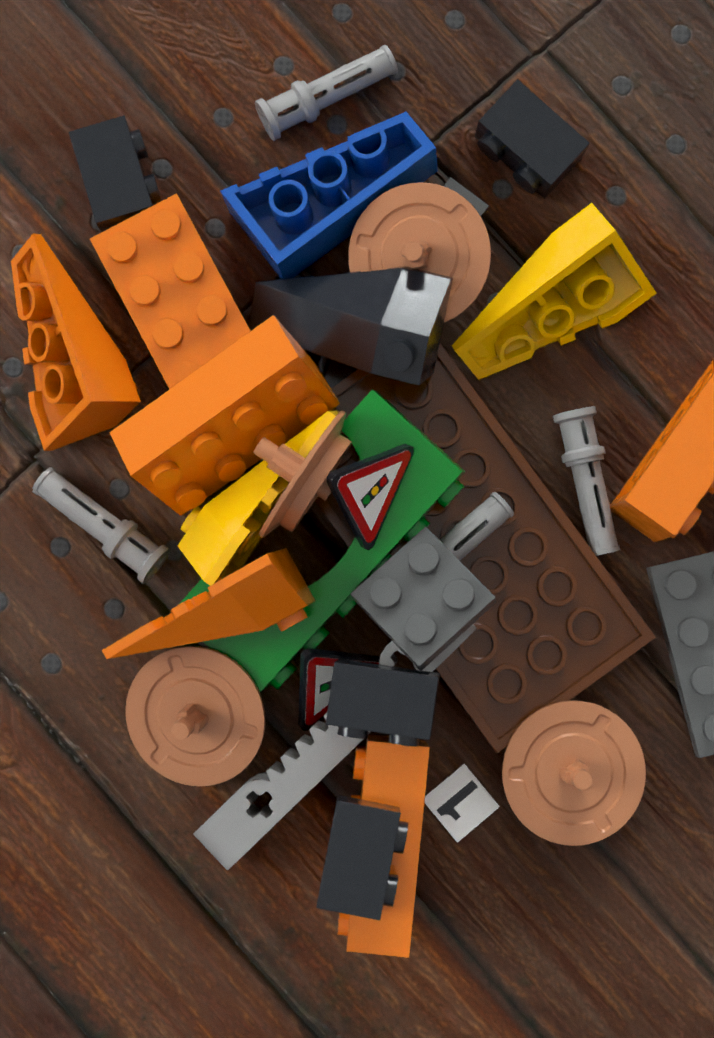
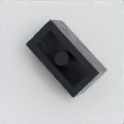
(530, 140)
(113, 171)
(382, 701)
(360, 858)

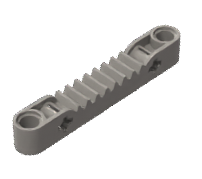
(242, 824)

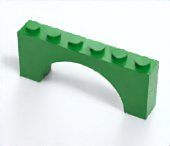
(427, 481)

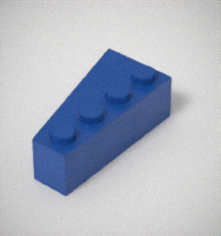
(315, 203)

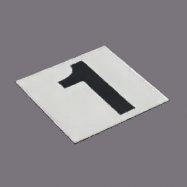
(460, 803)

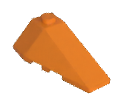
(76, 364)
(241, 603)

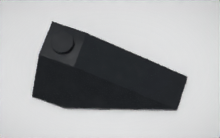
(367, 319)

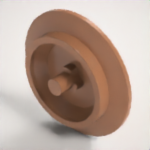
(427, 231)
(305, 475)
(195, 716)
(573, 773)

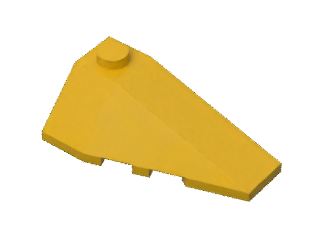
(567, 285)
(228, 526)

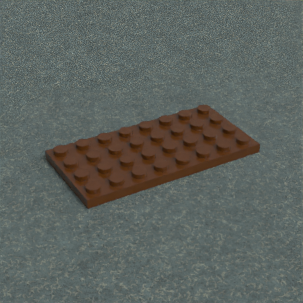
(556, 605)

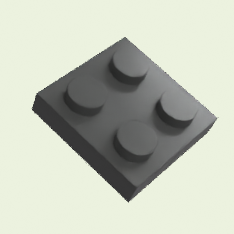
(423, 598)

